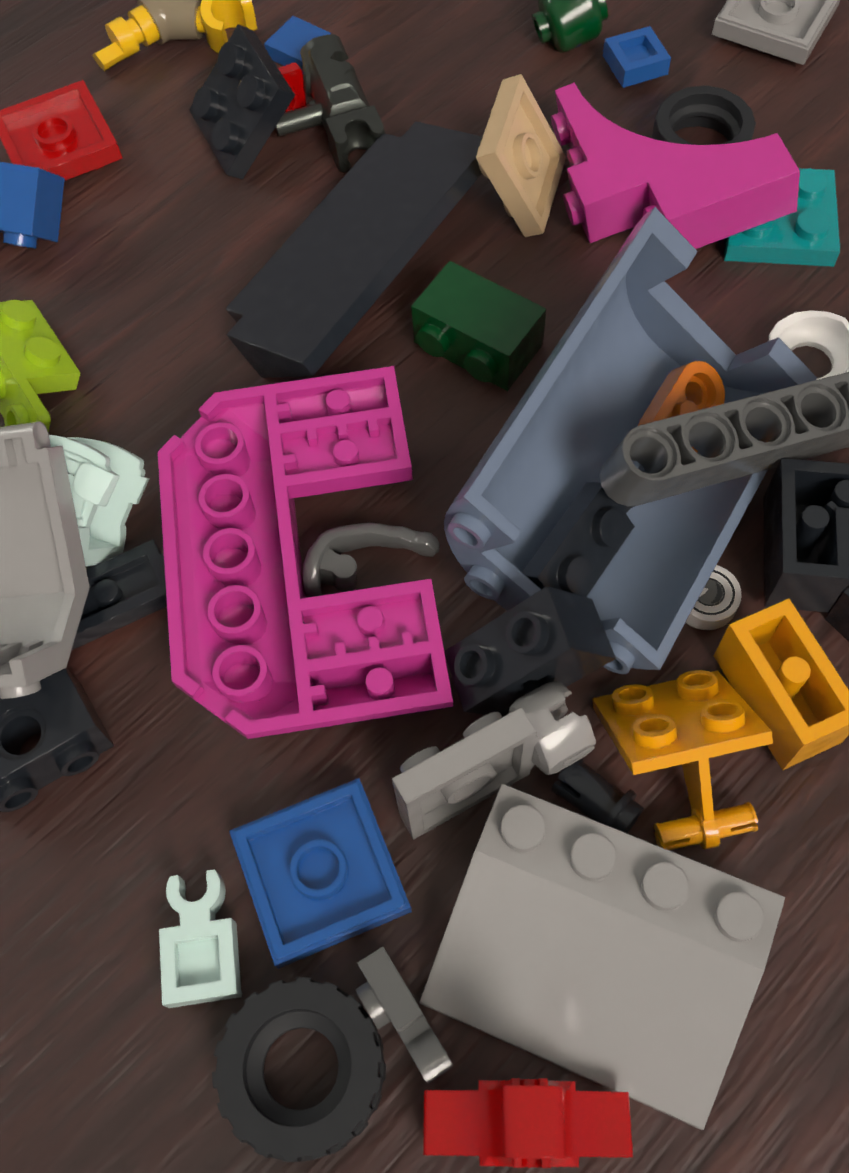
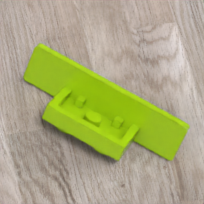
(30, 363)

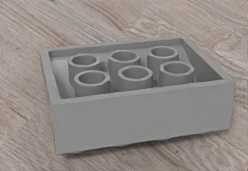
(604, 954)

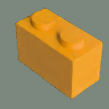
(786, 682)

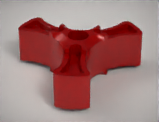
(527, 1123)

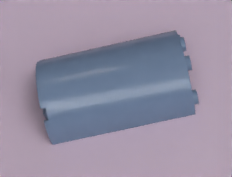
(575, 418)

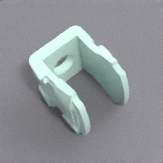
(103, 489)

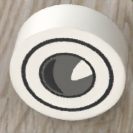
(717, 601)

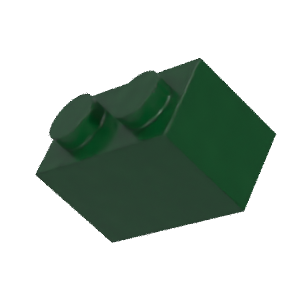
(478, 325)

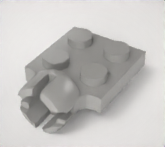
(493, 753)

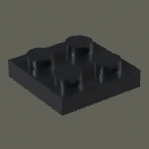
(241, 102)

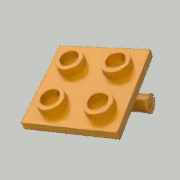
(686, 725)

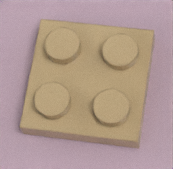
(521, 156)

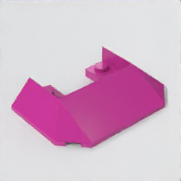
(234, 569)

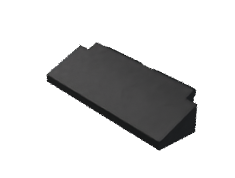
(351, 249)

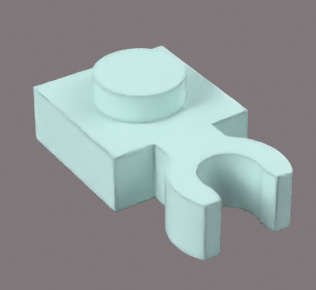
(202, 953)

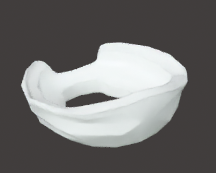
(818, 330)

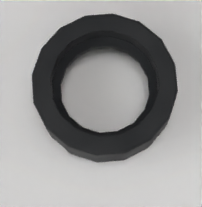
(705, 108)

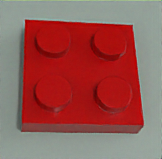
(59, 132)

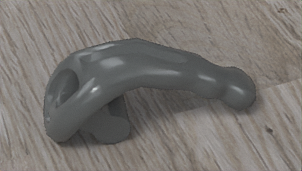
(327, 566)

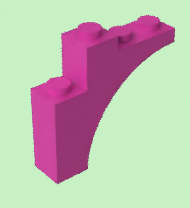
(697, 188)

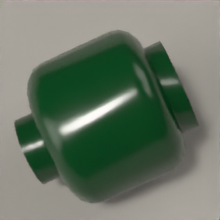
(569, 22)

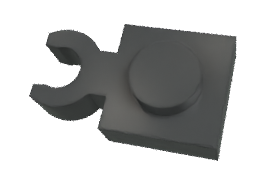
(390, 1000)

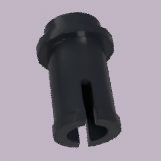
(597, 797)

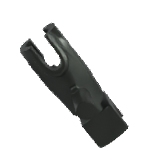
(336, 101)

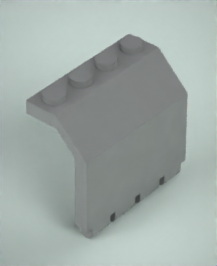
(40, 560)

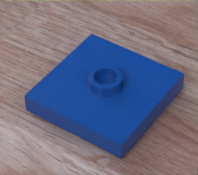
(319, 873)

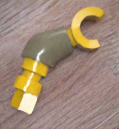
(173, 20)

